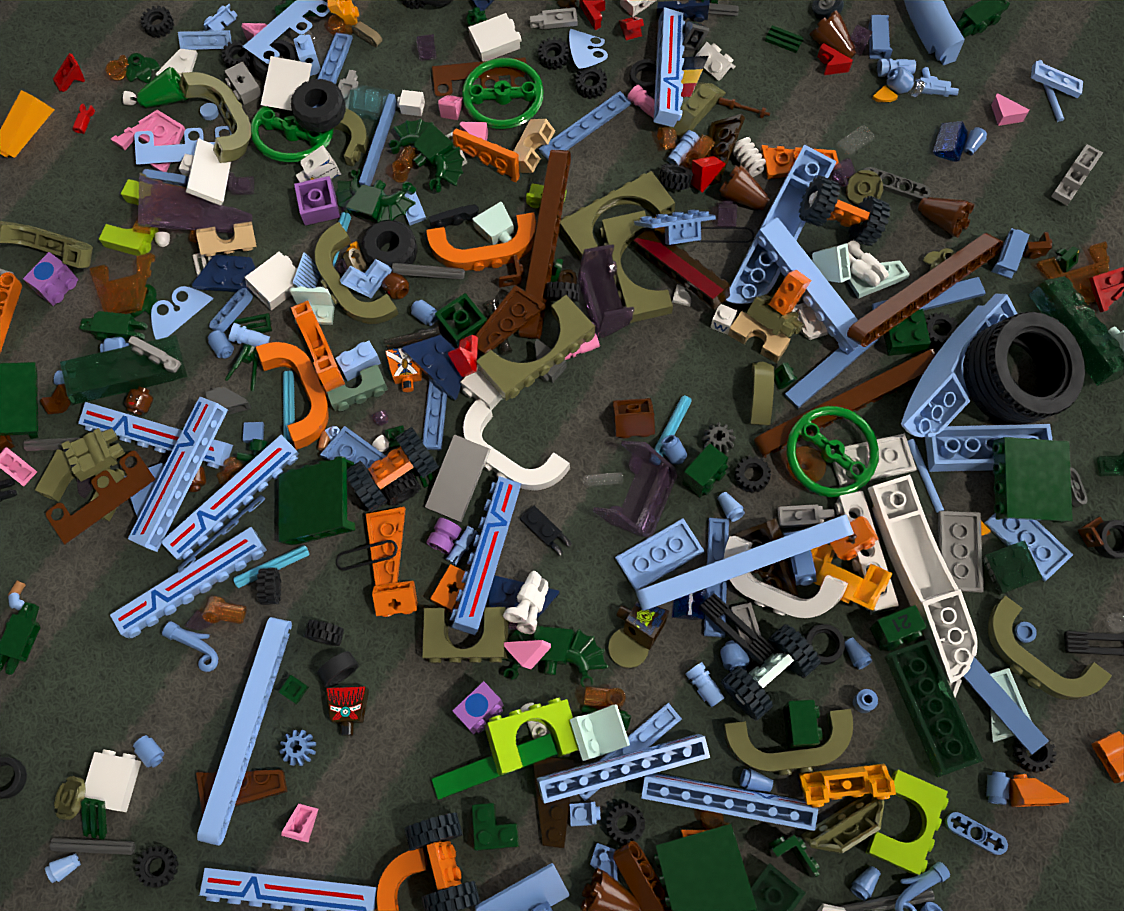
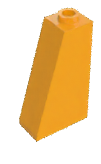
(22, 123)

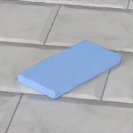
(1044, 547)
(659, 554)

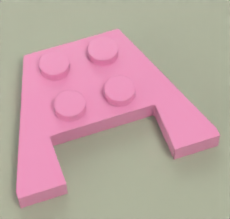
(164, 130)

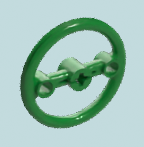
(503, 92)
(292, 131)
(839, 455)

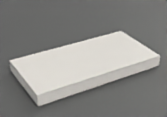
(207, 174)
(893, 459)

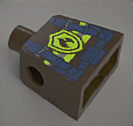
(643, 625)

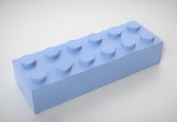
(971, 446)

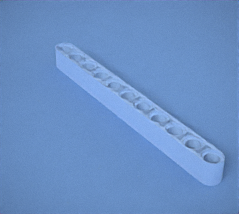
(744, 562)
(244, 732)

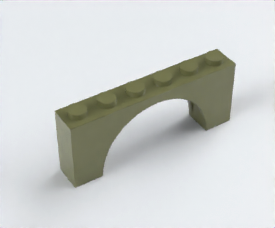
(644, 192)
(646, 303)
(512, 377)

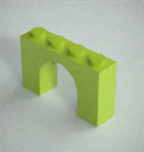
(125, 239)
(503, 731)
(930, 802)

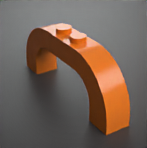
(485, 256)
(318, 346)
(286, 355)
(395, 873)

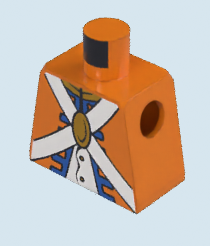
(403, 369)

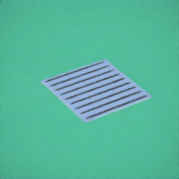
(307, 273)

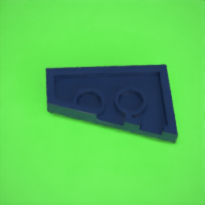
(690, 10)

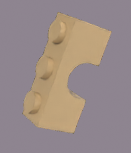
(535, 134)
(210, 243)
(747, 327)

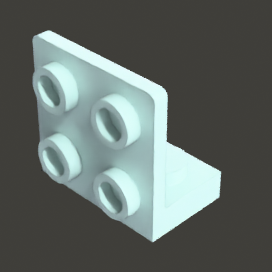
(319, 300)
(599, 732)

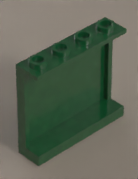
(19, 399)
(1032, 479)
(314, 502)
(705, 873)

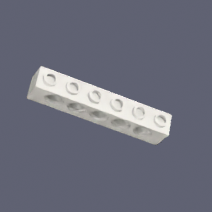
(857, 503)

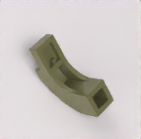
(359, 142)
(762, 393)

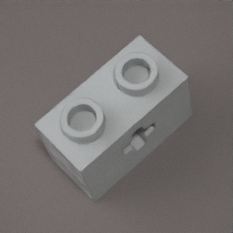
(243, 83)

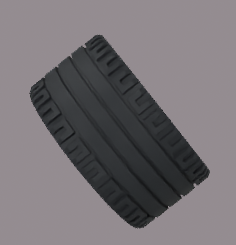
(1055, 357)

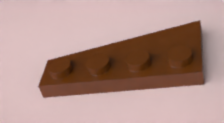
(508, 317)
(255, 786)

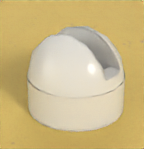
(127, 98)
(162, 238)
(381, 443)

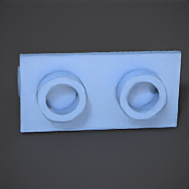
(223, 15)

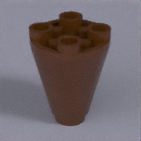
(834, 34)
(744, 189)
(947, 213)
(607, 895)

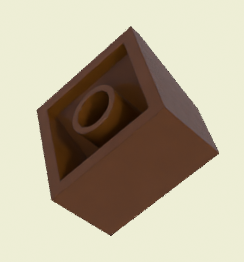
(634, 417)

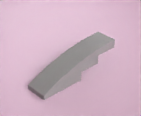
(1077, 174)

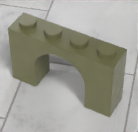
(60, 474)
(439, 647)

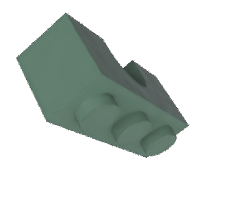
(371, 385)

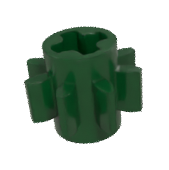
(475, 16)

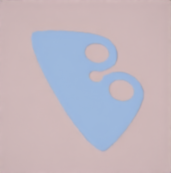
(581, 54)
(166, 324)

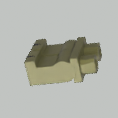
(772, 318)
(93, 453)

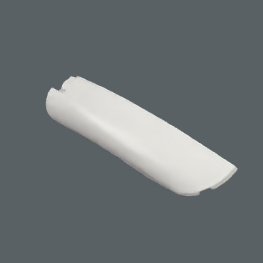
(925, 575)

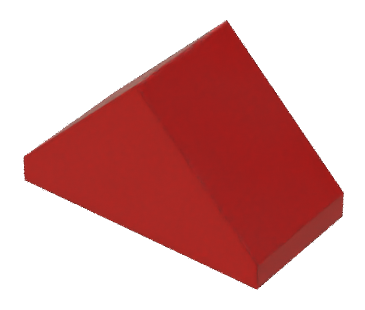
(705, 171)

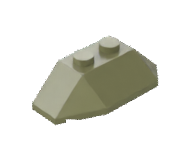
(697, 106)
(847, 826)

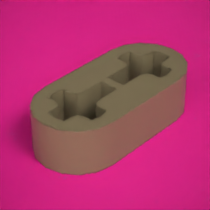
(367, 34)
(358, 263)

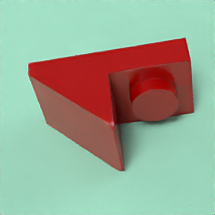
(592, 11)
(631, 27)
(836, 61)
(67, 73)
(465, 356)

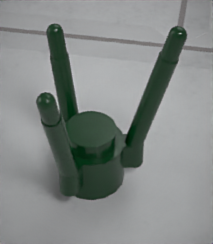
(247, 354)

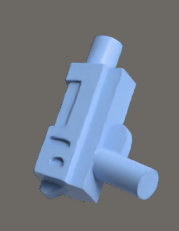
(936, 86)

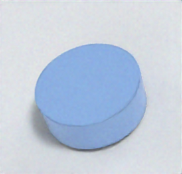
(209, 111)

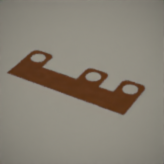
(445, 73)
(109, 498)

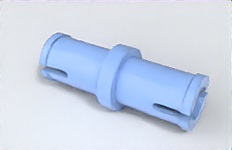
(461, 545)

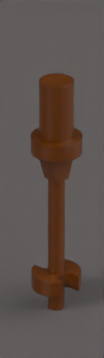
(733, 104)

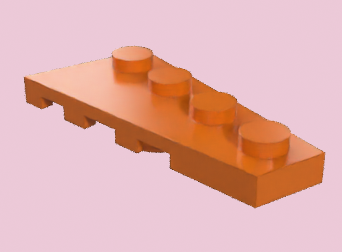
(503, 159)
(781, 160)
(381, 527)

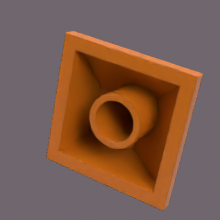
(1032, 792)

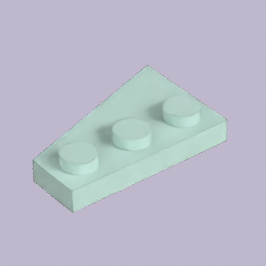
(896, 271)
(1007, 683)

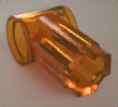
(699, 150)
(404, 164)
(218, 609)
(601, 697)

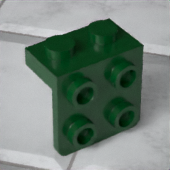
(797, 845)

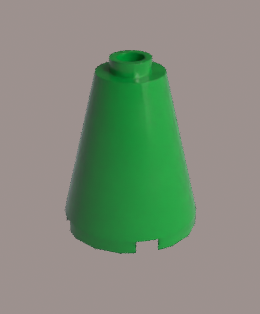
(162, 90)

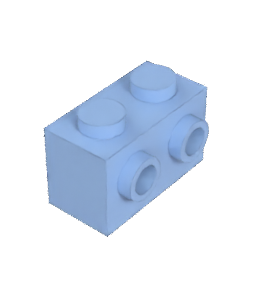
(357, 359)

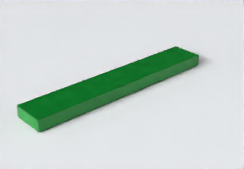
(486, 770)

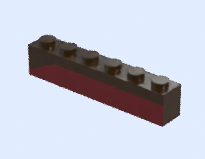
(682, 268)

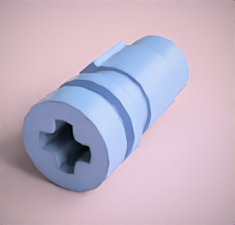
(884, 66)
(680, 151)
(247, 336)
(707, 687)

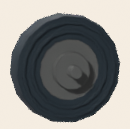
(825, 8)

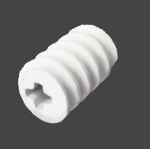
(748, 157)

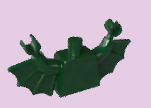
(432, 147)
(371, 202)
(565, 648)

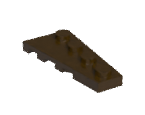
(724, 134)
(555, 813)

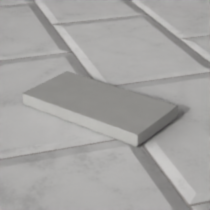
(457, 478)
(962, 548)

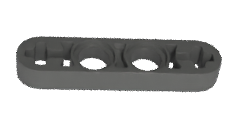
(896, 181)

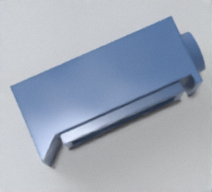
(879, 40)
(1011, 253)
(803, 566)

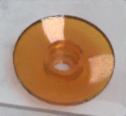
(814, 461)

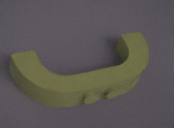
(208, 87)
(327, 247)
(73, 251)
(1038, 674)
(839, 737)

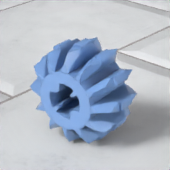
(298, 756)

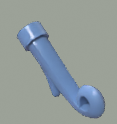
(192, 639)
(920, 883)

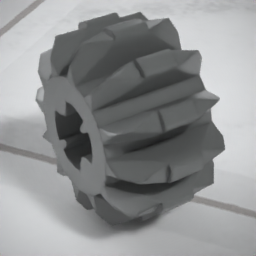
(726, 436)

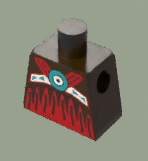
(347, 707)

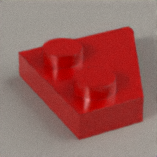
(1108, 287)

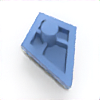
(604, 860)

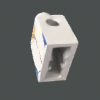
(318, 165)

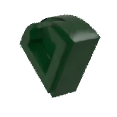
(555, 272)

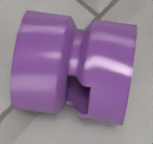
(443, 536)

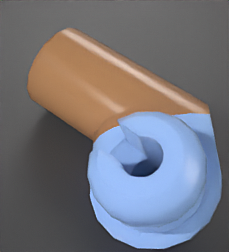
(327, 436)
(13, 596)

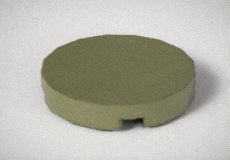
(864, 184)
(626, 651)
(69, 798)

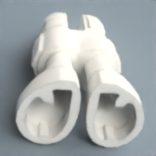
(866, 266)
(531, 601)

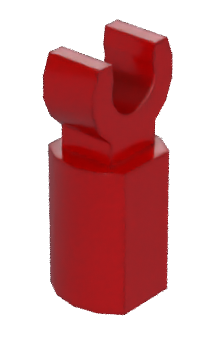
(83, 119)

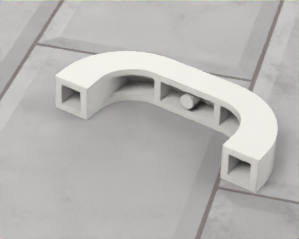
(531, 479)
(781, 601)

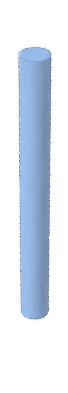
(1053, 101)
(925, 476)

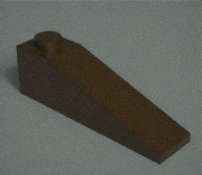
(776, 574)

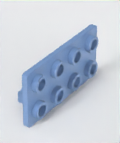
(679, 226)
(532, 893)

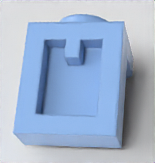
(584, 814)

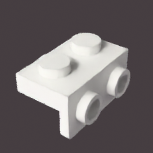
(716, 62)

